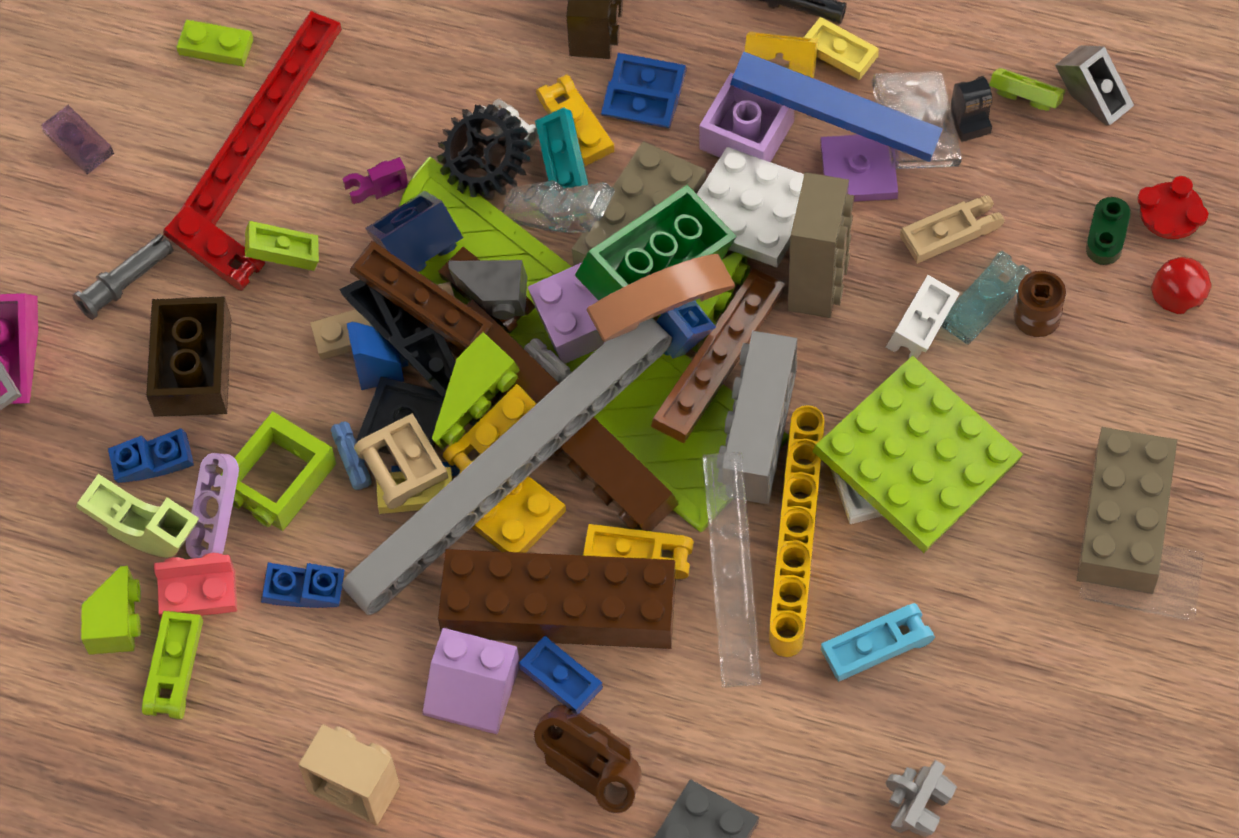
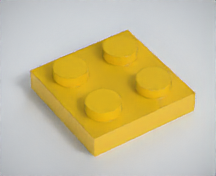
(520, 517)

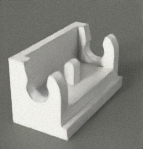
(923, 317)

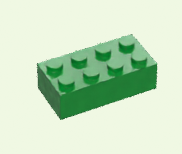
(662, 237)

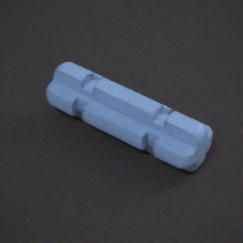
(354, 466)

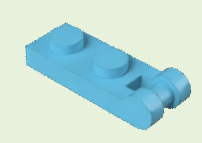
(876, 642)

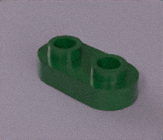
(1110, 228)

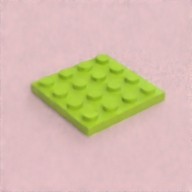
(917, 453)

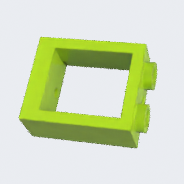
(301, 444)

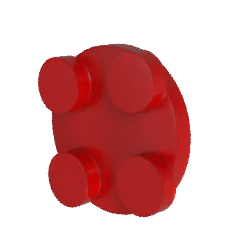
(1172, 208)

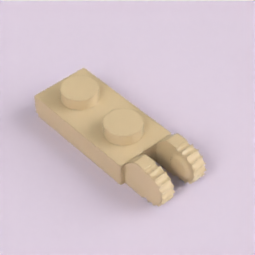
(950, 228)

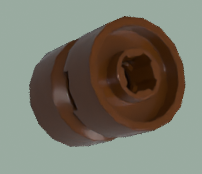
(1039, 303)

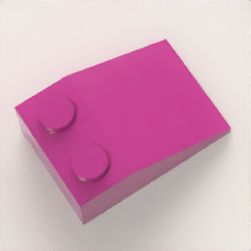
(18, 341)

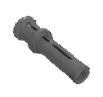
(110, 285)

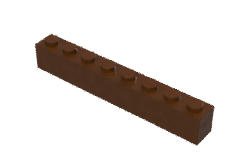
(592, 449)

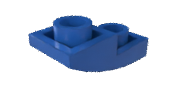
(146, 459)
(300, 587)

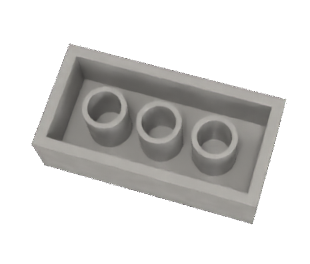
(761, 409)

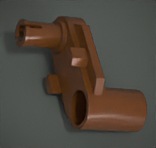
(589, 757)

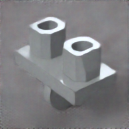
(927, 784)

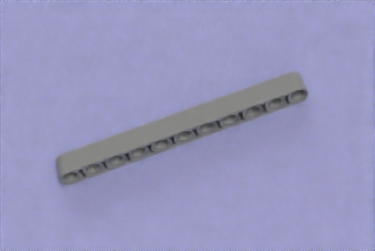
(504, 466)

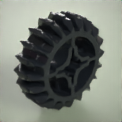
(509, 143)

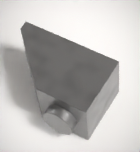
(1095, 82)
(494, 285)

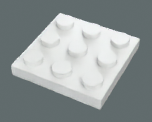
(754, 202)

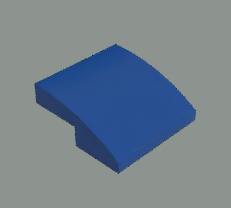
(644, 90)

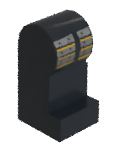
(971, 108)

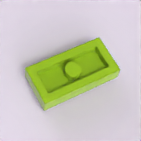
(215, 43)
(1039, 93)
(281, 245)

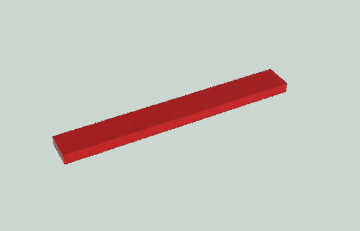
(263, 116)

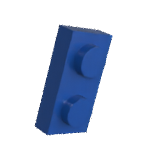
(560, 675)

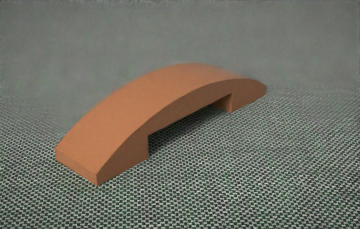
(658, 294)

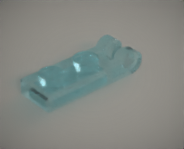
(984, 298)

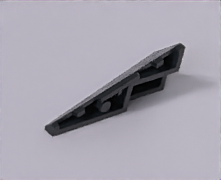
(409, 336)

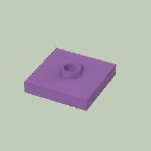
(862, 163)

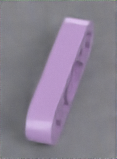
(206, 479)

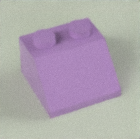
(470, 680)

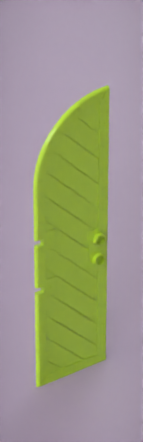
(630, 414)

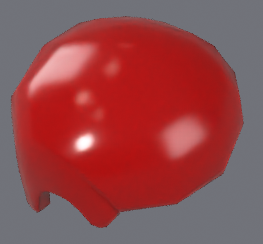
(1181, 285)

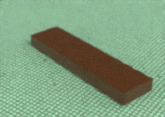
(419, 296)

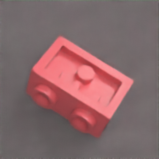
(197, 585)

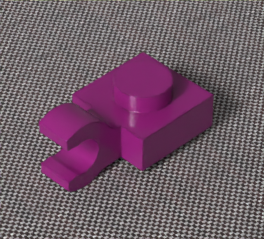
(381, 181)

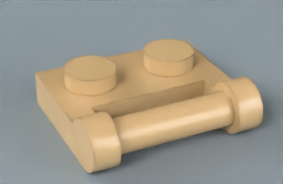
(412, 454)

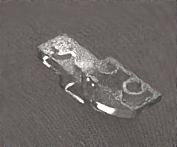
(558, 208)

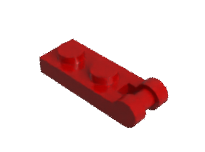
(212, 247)

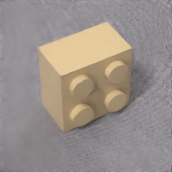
(350, 773)

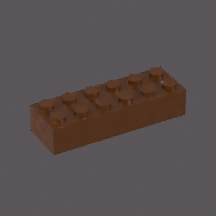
(559, 598)

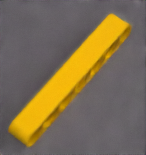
(796, 545)

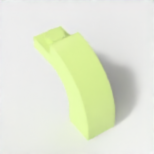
(141, 525)

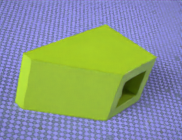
(110, 615)

